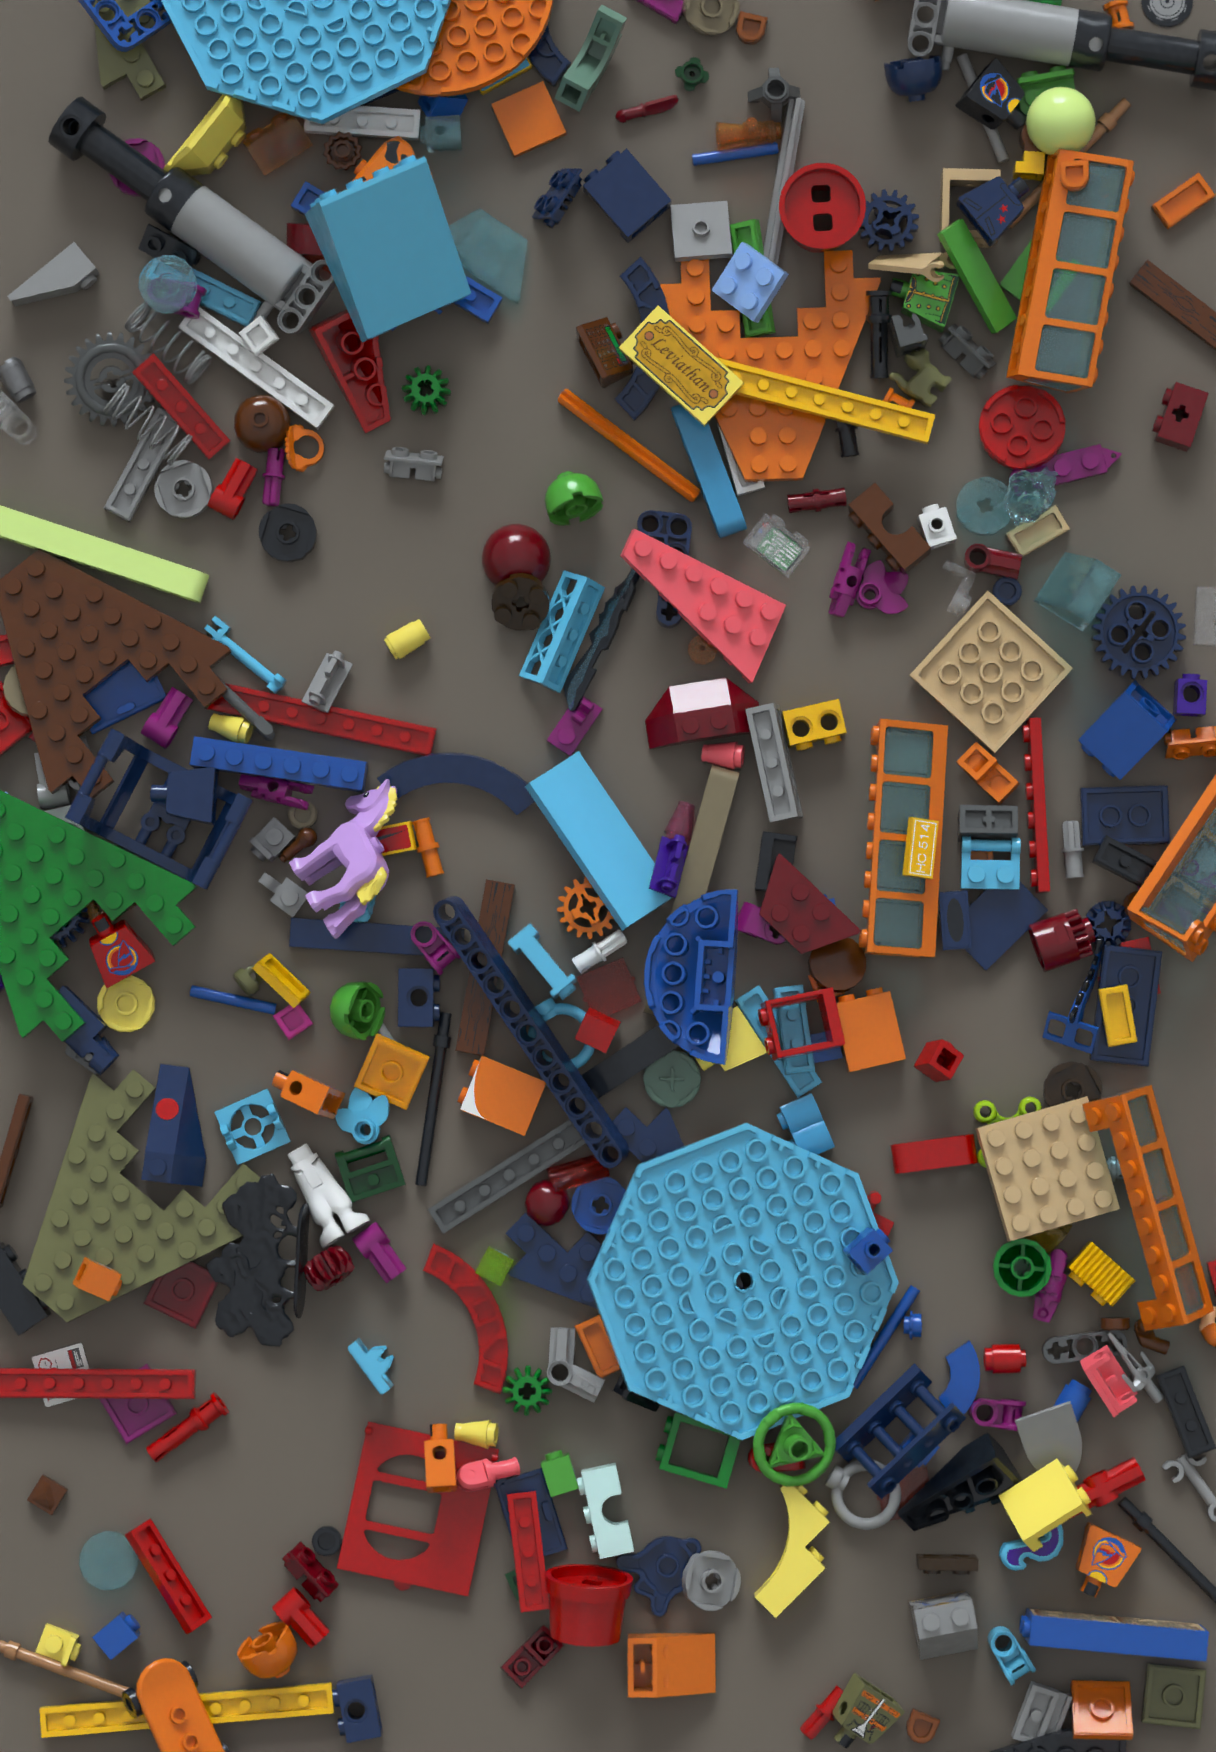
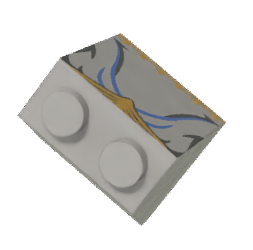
(944, 1624)

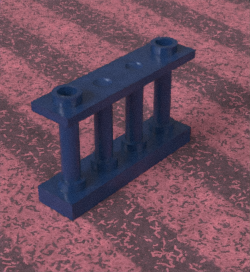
(884, 1411)

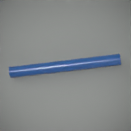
(886, 1333)

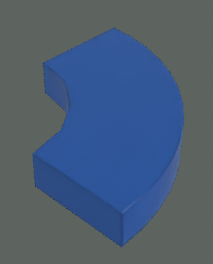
(963, 1378)

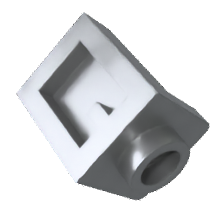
(271, 840)

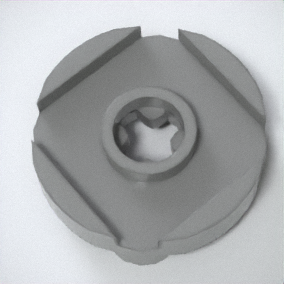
(169, 481)
(700, 1567)

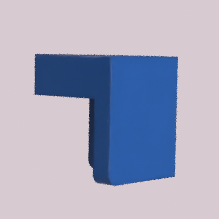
(443, 105)

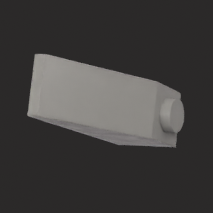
(60, 276)

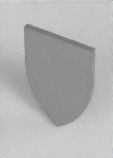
(1051, 1436)

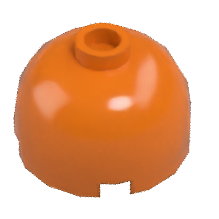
(269, 1653)

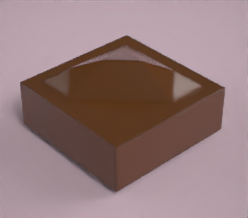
(47, 1494)

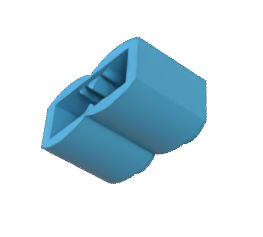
(805, 1124)

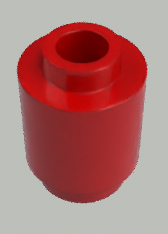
(1004, 1358)

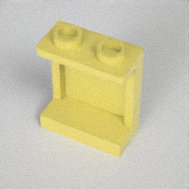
(1044, 1502)

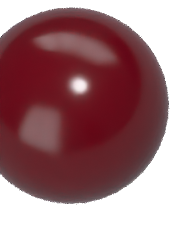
(515, 550)

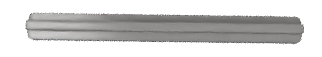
(784, 170)

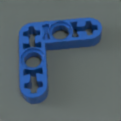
(122, 23)

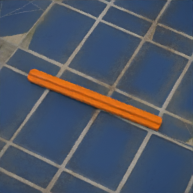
(629, 445)

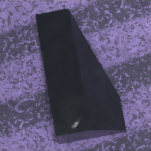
(969, 1479)

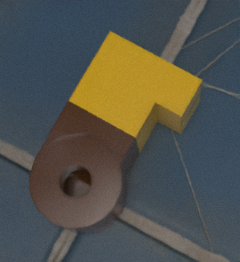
(1032, 160)

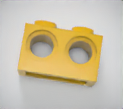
(811, 716)

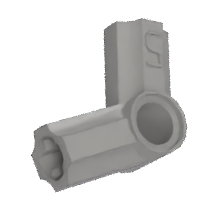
(562, 1352)

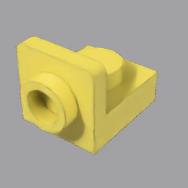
(59, 1644)

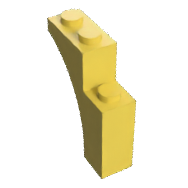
(798, 1563)

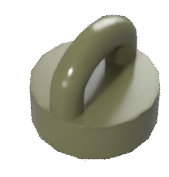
(245, 981)

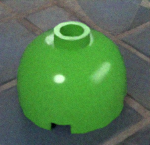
(572, 497)
(357, 1010)

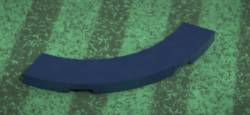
(647, 295)
(460, 769)

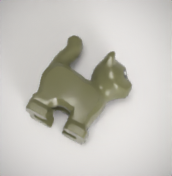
(921, 383)

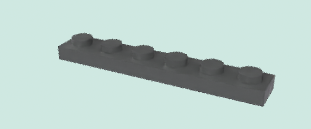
(506, 1176)

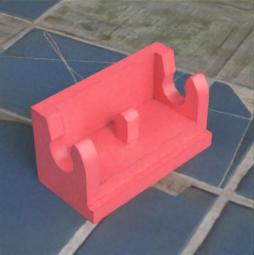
(1107, 1379)

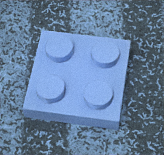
(750, 282)

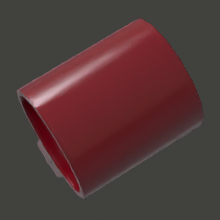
(997, 562)

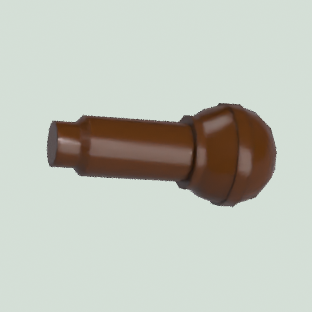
(306, 838)

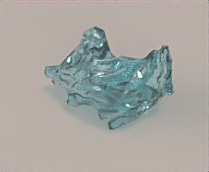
(1029, 495)

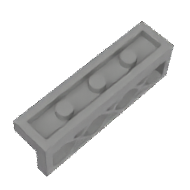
(774, 762)

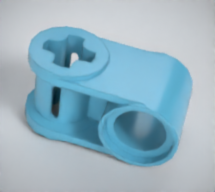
(1011, 1658)

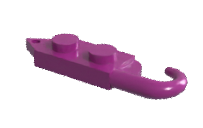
(1078, 464)

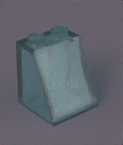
(1077, 589)

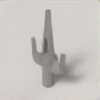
(1140, 1375)

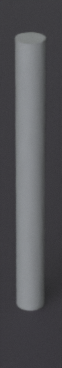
(993, 135)

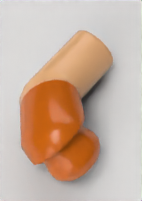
(1208, 1327)

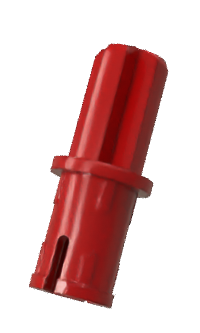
(821, 1715)

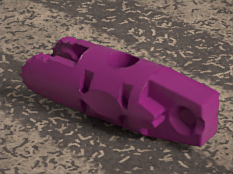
(841, 592)
(263, 786)
(1050, 1296)

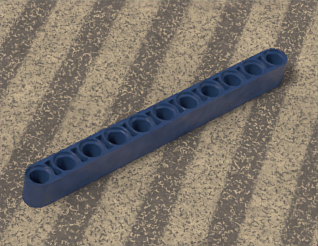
(544, 1037)

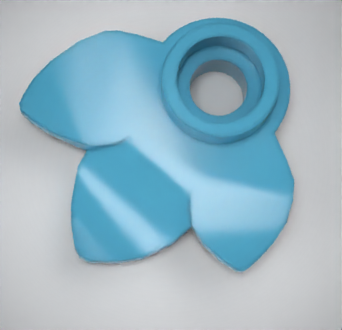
(363, 1111)

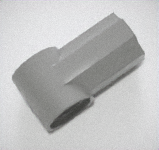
(45, 797)

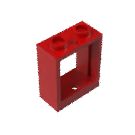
(829, 1016)

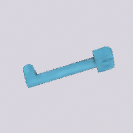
(274, 682)

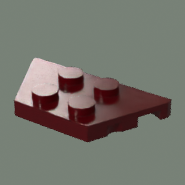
(802, 911)

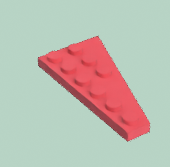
(718, 607)

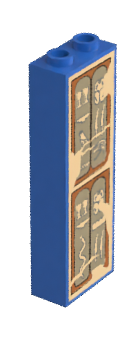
(1114, 1634)

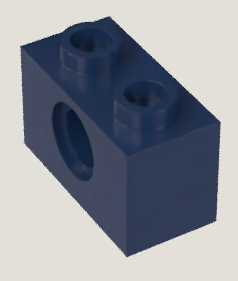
(409, 981)
(363, 1691)

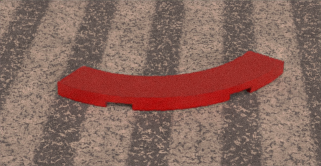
(483, 1310)

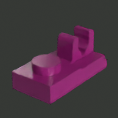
(574, 726)

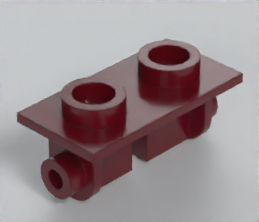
(319, 1581)

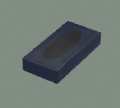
(955, 920)

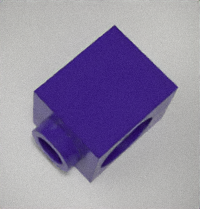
(1180, 705)

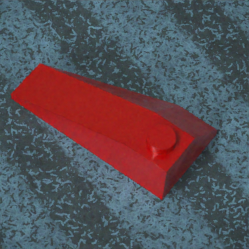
(355, 368)

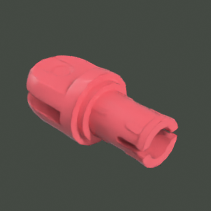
(484, 1473)

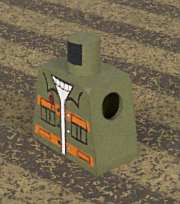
(864, 1712)

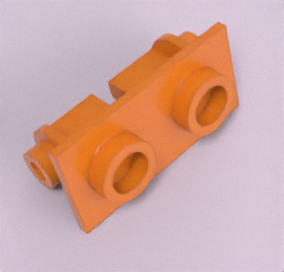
(1182, 746)

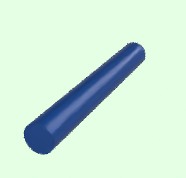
(735, 154)
(233, 1000)

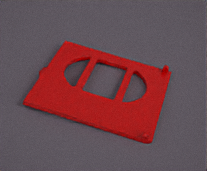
(459, 1524)

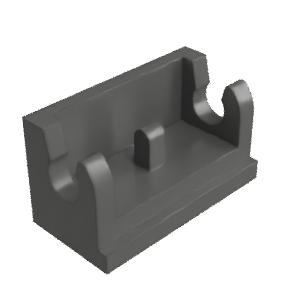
(908, 337)
(987, 822)

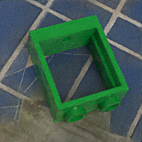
(664, 1452)

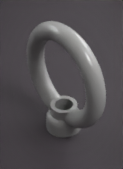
(837, 1482)

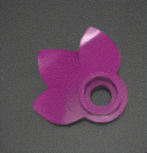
(885, 586)

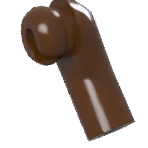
(1148, 1339)

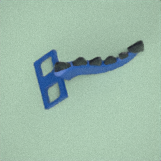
(1076, 1014)

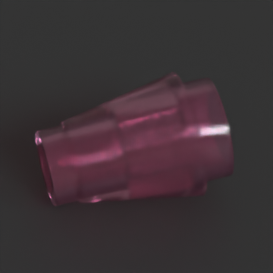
(681, 821)

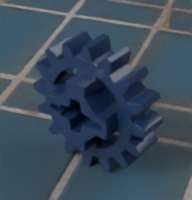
(898, 214)

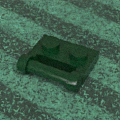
(373, 1178)

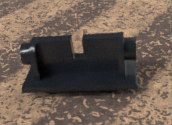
(158, 243)

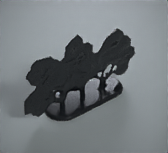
(254, 1265)

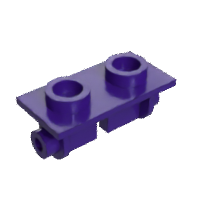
(669, 865)

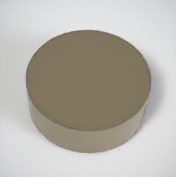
(303, 818)

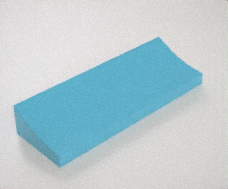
(598, 839)

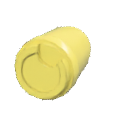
(407, 639)

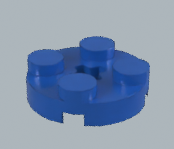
(586, 1214)

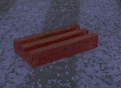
(576, 1173)

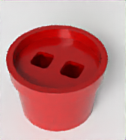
(845, 206)
(587, 1603)

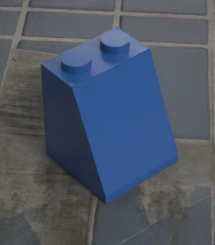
(1126, 730)

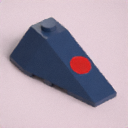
(174, 1137)

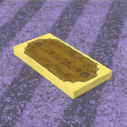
(681, 365)

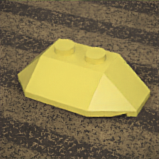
(212, 138)

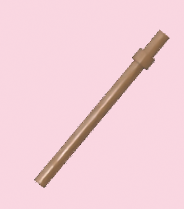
(1105, 124)
(13, 1651)

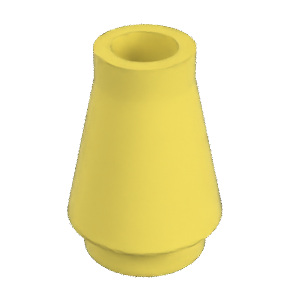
(231, 727)
(477, 1433)

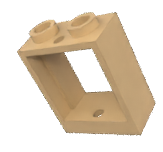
(963, 178)

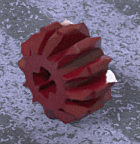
(328, 1268)

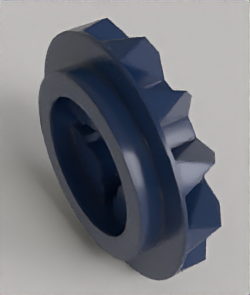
(1114, 911)

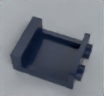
(626, 194)

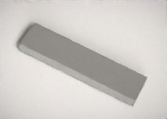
(140, 469)

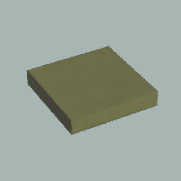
(1173, 1696)

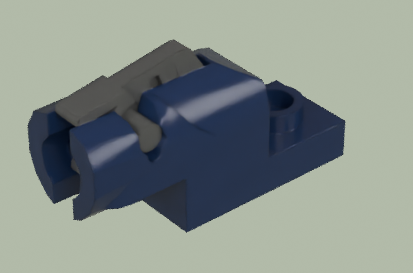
(86, 1044)

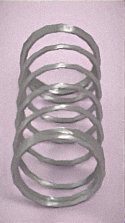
(189, 378)
(177, 450)

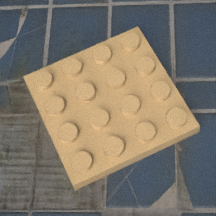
(990, 672)
(1046, 1169)

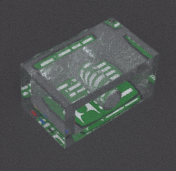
(777, 544)

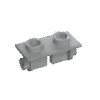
(424, 462)
(327, 681)

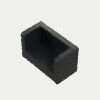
(770, 847)

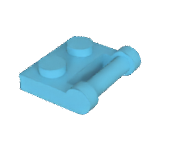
(990, 873)

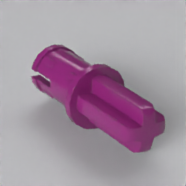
(273, 477)

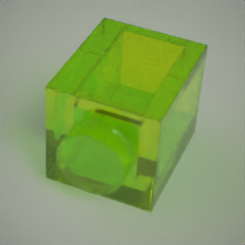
(494, 1265)

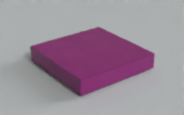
(137, 1416)

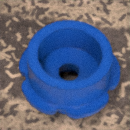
(913, 1325)

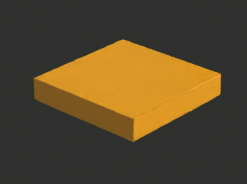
(391, 1071)

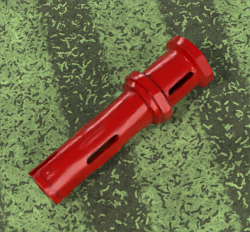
(198, 1419)

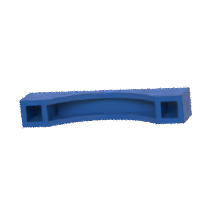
(279, 764)

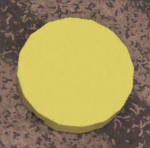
(126, 1004)

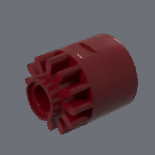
(1061, 939)

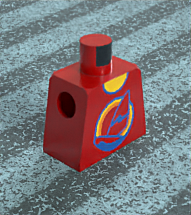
(118, 950)

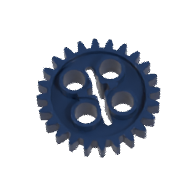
(1118, 616)

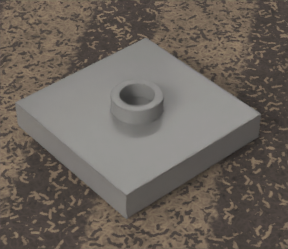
(701, 231)

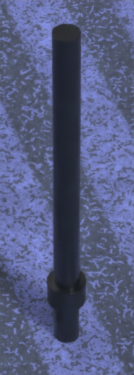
(441, 1042)
(1143, 1522)

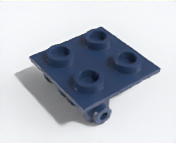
(561, 184)

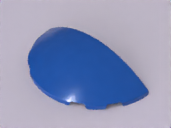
(694, 974)

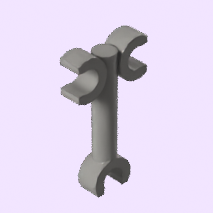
(1186, 1466)

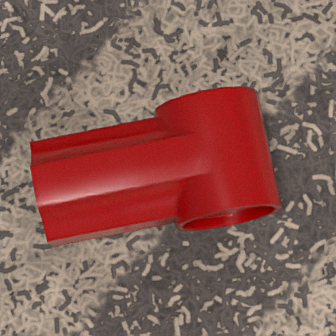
(229, 495)
(296, 1611)

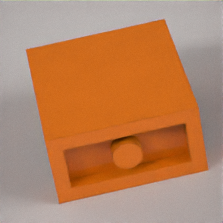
(870, 1030)

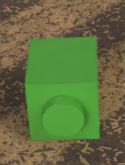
(559, 1473)

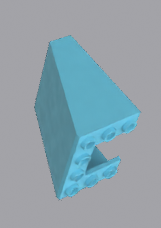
(389, 247)

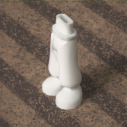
(324, 1196)

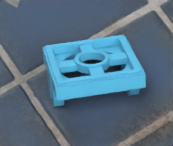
(226, 1114)
(373, 1364)

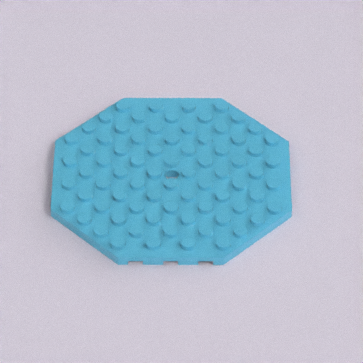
(308, 53)
(673, 1269)

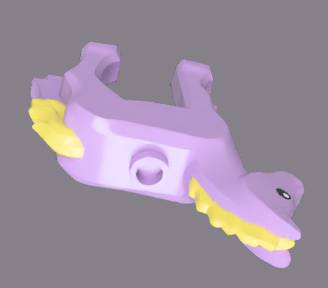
(359, 851)

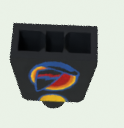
(994, 98)

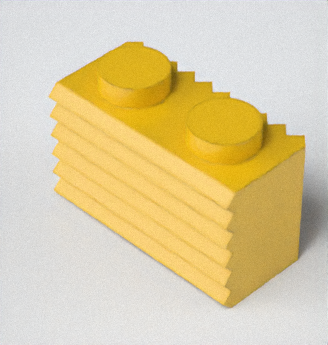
(1099, 1274)

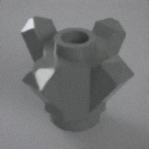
(774, 93)

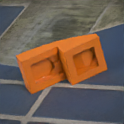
(987, 773)

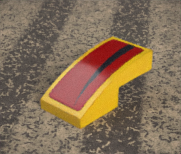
(397, 838)

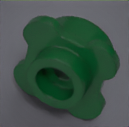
(692, 65)

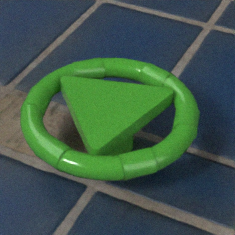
(794, 1444)

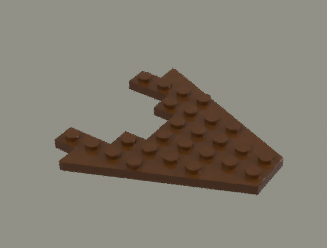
(73, 636)

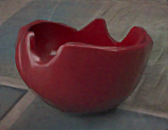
(545, 1205)

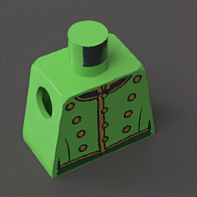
(926, 298)

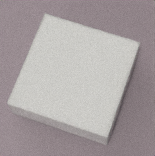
(259, 335)

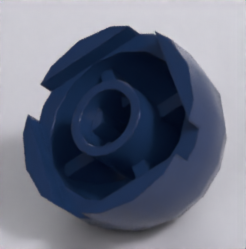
(914, 76)

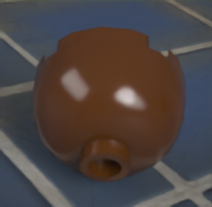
(261, 423)

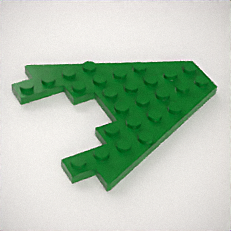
(45, 882)

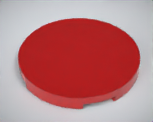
(1022, 427)

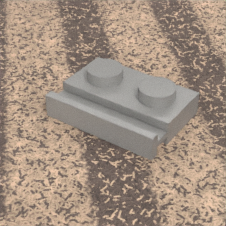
(1041, 1712)

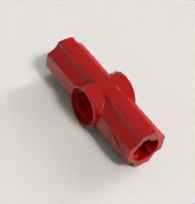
(1108, 1484)

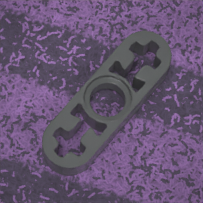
(1061, 1342)

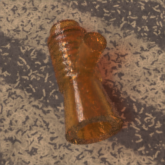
(747, 133)

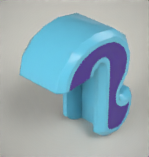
(1014, 1552)

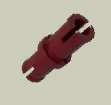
(816, 500)

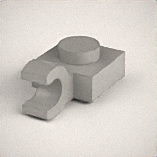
(287, 895)

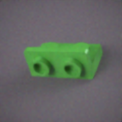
(1035, 83)

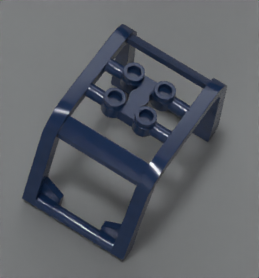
(216, 843)

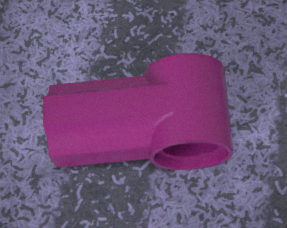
(164, 723)
(375, 1246)

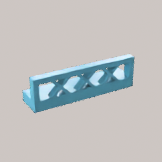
(566, 632)

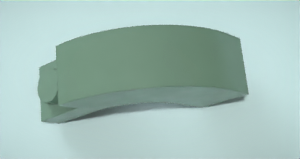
(592, 59)

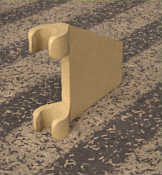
(913, 263)

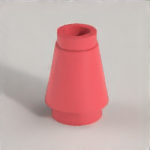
(724, 754)

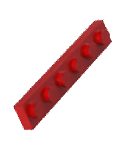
(1037, 817)

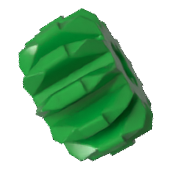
(436, 386)
(534, 1397)

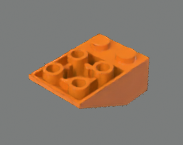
(671, 1664)

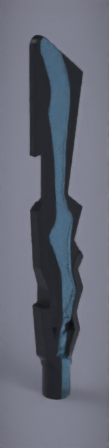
(601, 638)

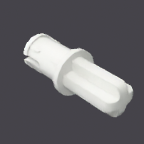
(599, 951)

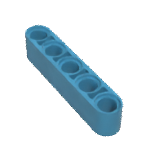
(710, 473)

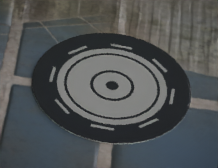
(1167, 12)

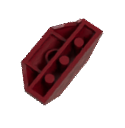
(699, 713)

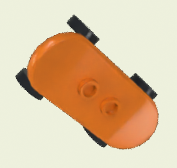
(173, 1708)

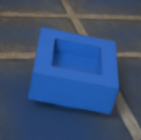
(826, 1055)

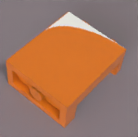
(501, 1095)

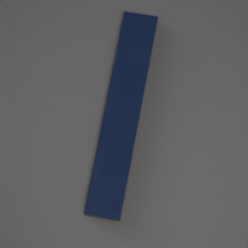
(360, 937)

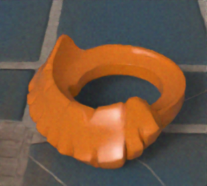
(295, 460)

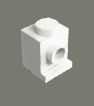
(936, 537)

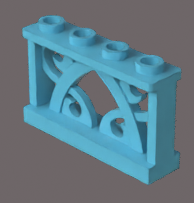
(527, 943)

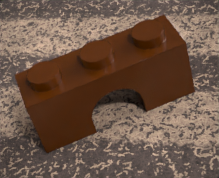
(903, 550)

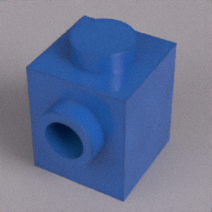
(868, 1249)
(117, 1634)

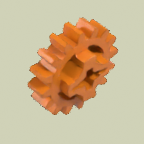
(575, 914)

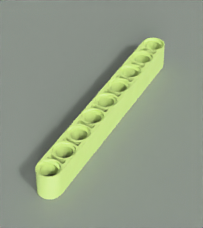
(102, 555)

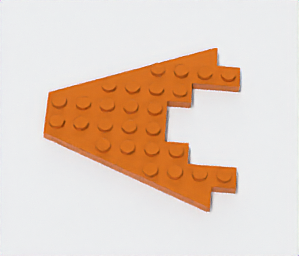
(765, 437)

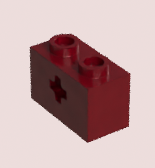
(1191, 403)

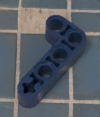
(678, 542)

